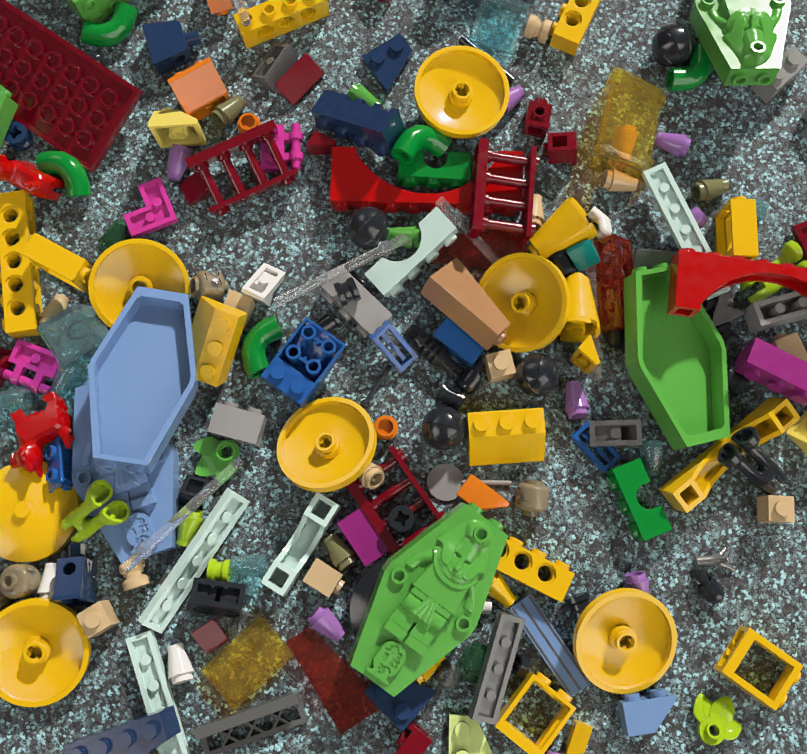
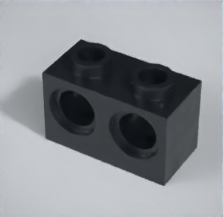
(218, 598)

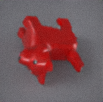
(29, 178)
(38, 430)

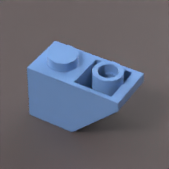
(644, 713)

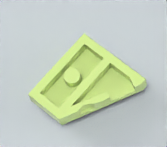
(466, 736)

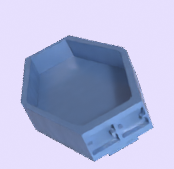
(142, 381)
(149, 496)

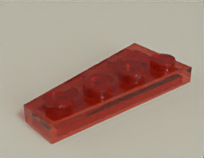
(500, 242)
(333, 680)

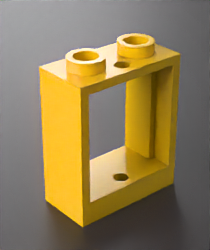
(737, 228)
(58, 262)
(735, 653)
(554, 726)

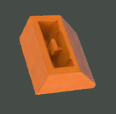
(198, 89)

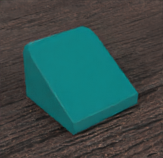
(583, 255)

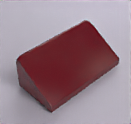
(299, 80)

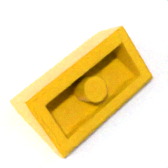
(585, 356)

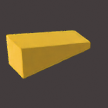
(578, 737)

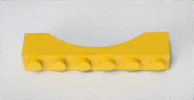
(698, 477)

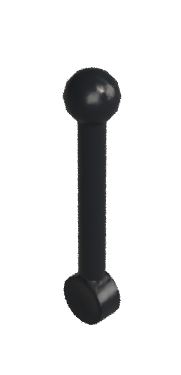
(371, 290)
(366, 402)

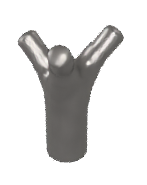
(715, 560)

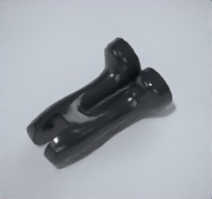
(767, 469)

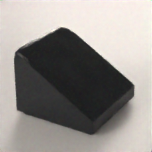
(190, 488)

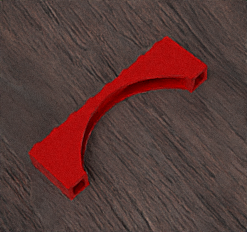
(358, 187)
(701, 274)

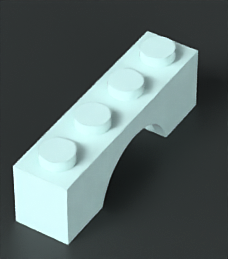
(435, 233)
(301, 545)

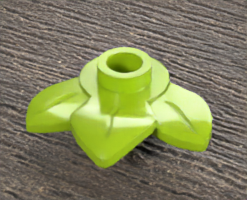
(719, 716)

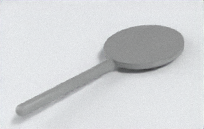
(447, 479)

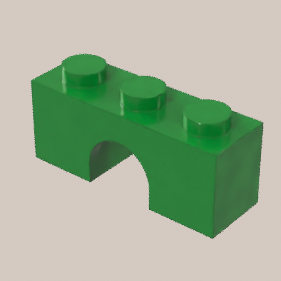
(451, 175)
(643, 522)

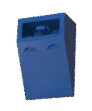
(303, 363)

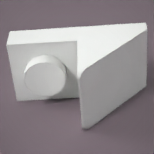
(263, 284)

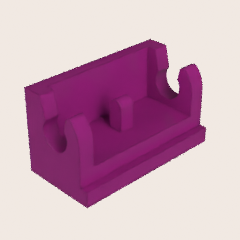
(362, 537)

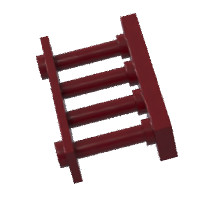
(244, 144)
(480, 199)
(371, 506)

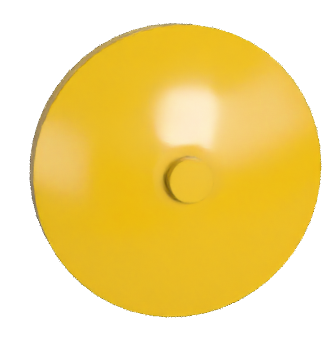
(461, 91)
(132, 265)
(531, 297)
(326, 444)
(33, 515)
(624, 640)
(41, 652)

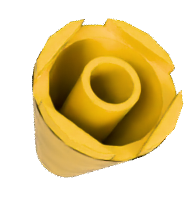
(562, 230)
(583, 314)

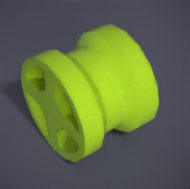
(219, 570)

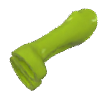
(790, 253)
(96, 495)

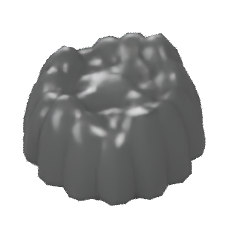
(448, 676)

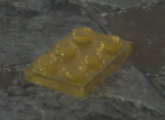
(247, 662)

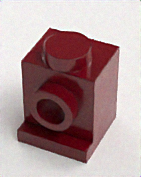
(537, 118)
(561, 148)
(413, 741)

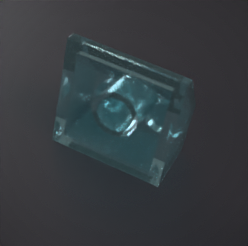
(500, 24)
(73, 334)

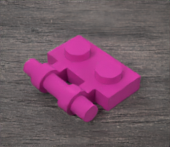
(294, 157)
(36, 359)

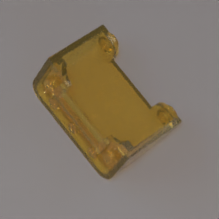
(627, 124)

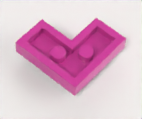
(156, 214)

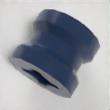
(23, 140)

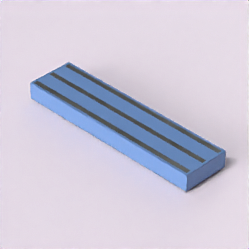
(550, 646)

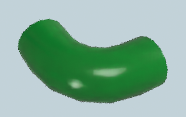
(114, 30)
(692, 76)
(419, 138)
(68, 168)
(256, 343)

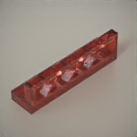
(611, 280)

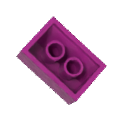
(774, 369)

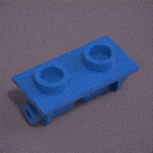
(57, 473)

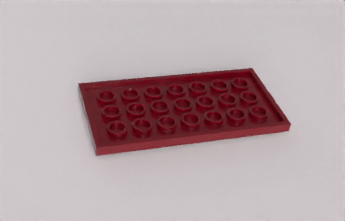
(61, 89)

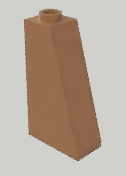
(466, 304)

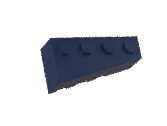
(359, 122)
(130, 737)

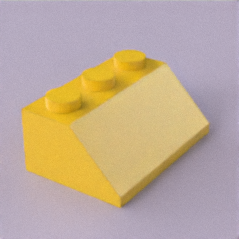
(216, 339)
(505, 436)

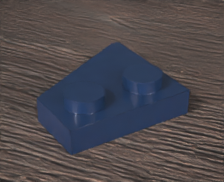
(388, 60)
(403, 706)

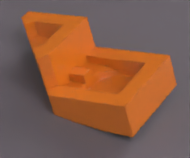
(481, 495)

